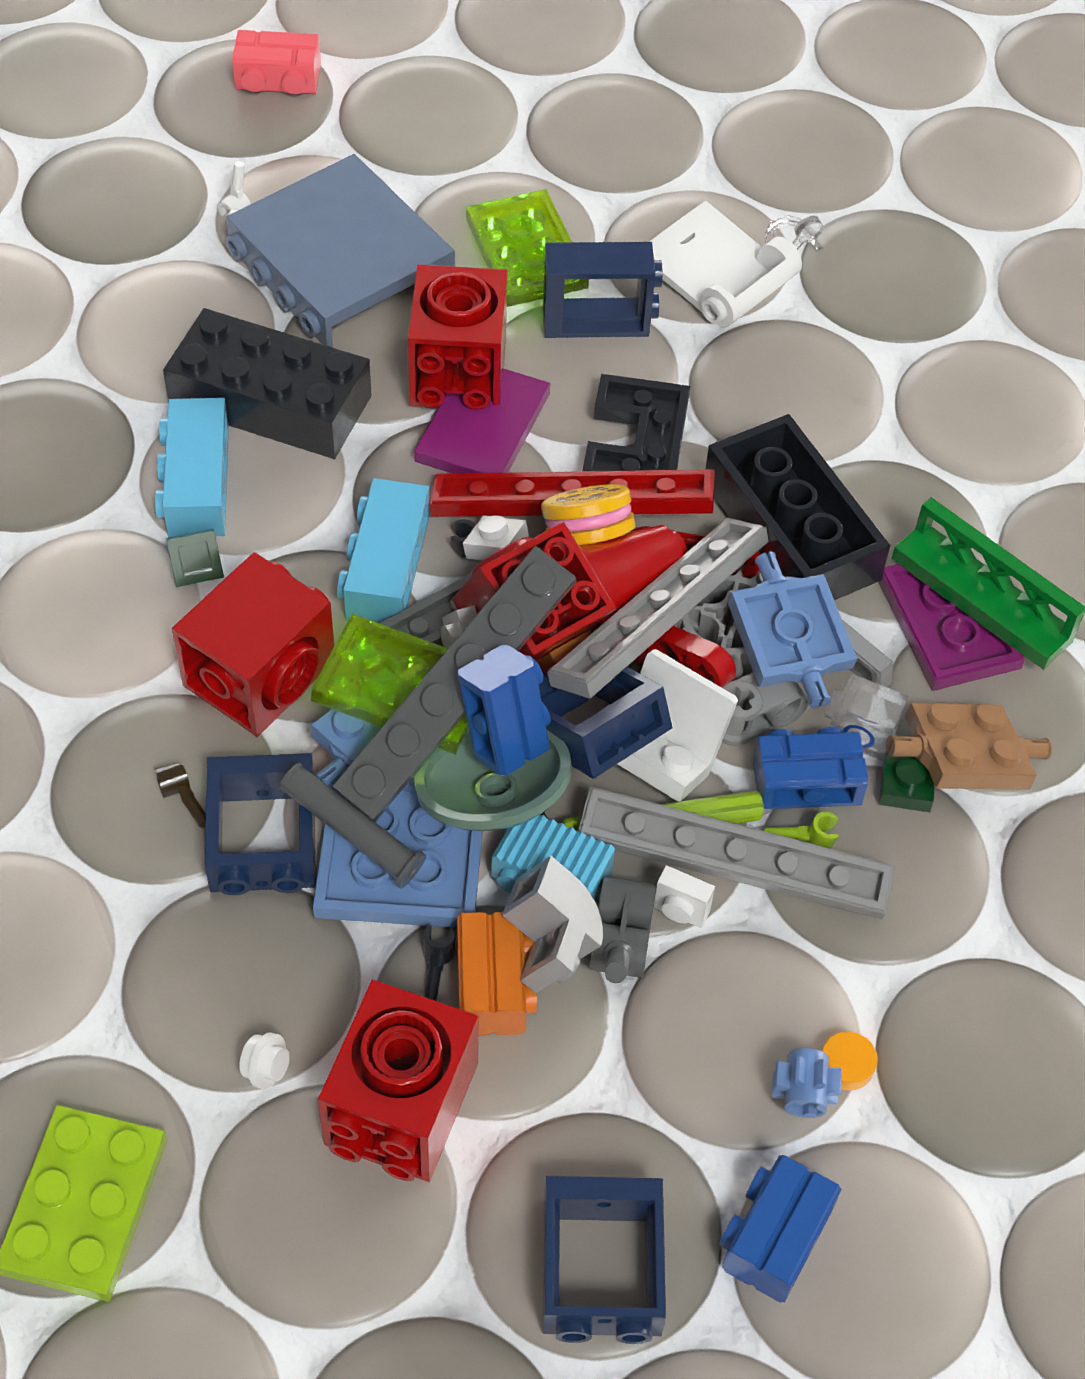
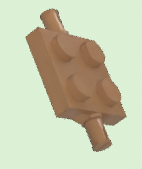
(969, 746)

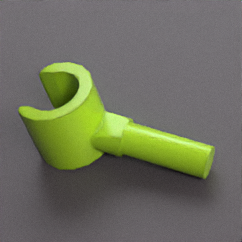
(811, 834)

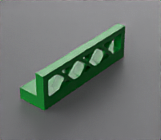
(987, 590)

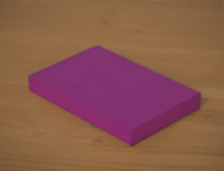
(486, 438)
(943, 637)

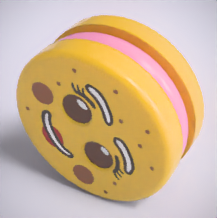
(591, 512)

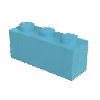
(193, 466)
(385, 550)

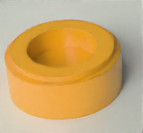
(854, 1056)

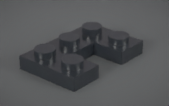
(660, 417)

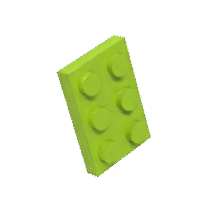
(82, 1203)

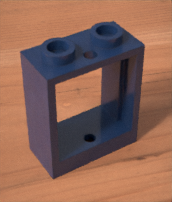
(600, 316)
(631, 721)
(248, 780)
(606, 1201)

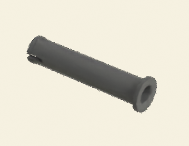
(352, 824)

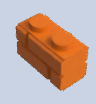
(490, 971)

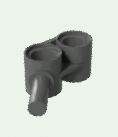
(626, 924)

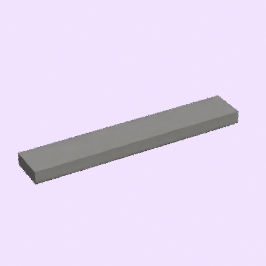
(657, 608)
(738, 853)

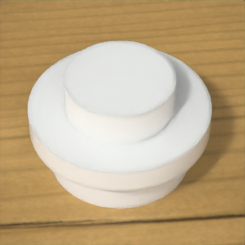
(264, 1060)

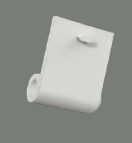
(722, 266)

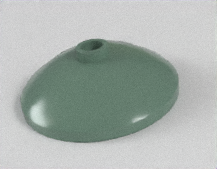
(476, 798)

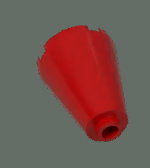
(633, 561)

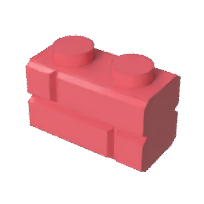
(276, 62)

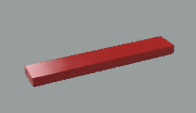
(525, 491)

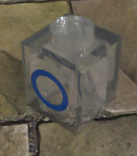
(868, 710)

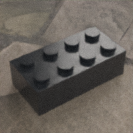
(272, 381)
(810, 517)

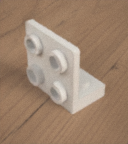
(699, 721)

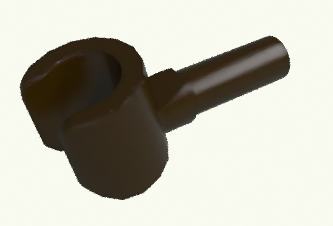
(174, 780)

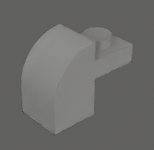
(558, 917)

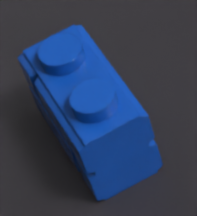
(505, 709)
(810, 769)
(779, 1228)

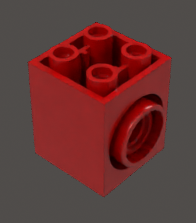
(457, 335)
(575, 614)
(255, 643)
(399, 1081)

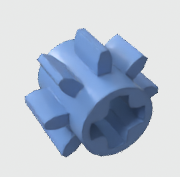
(806, 1083)

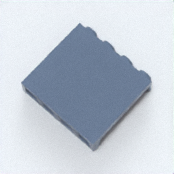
(334, 245)

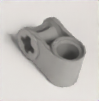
(762, 708)

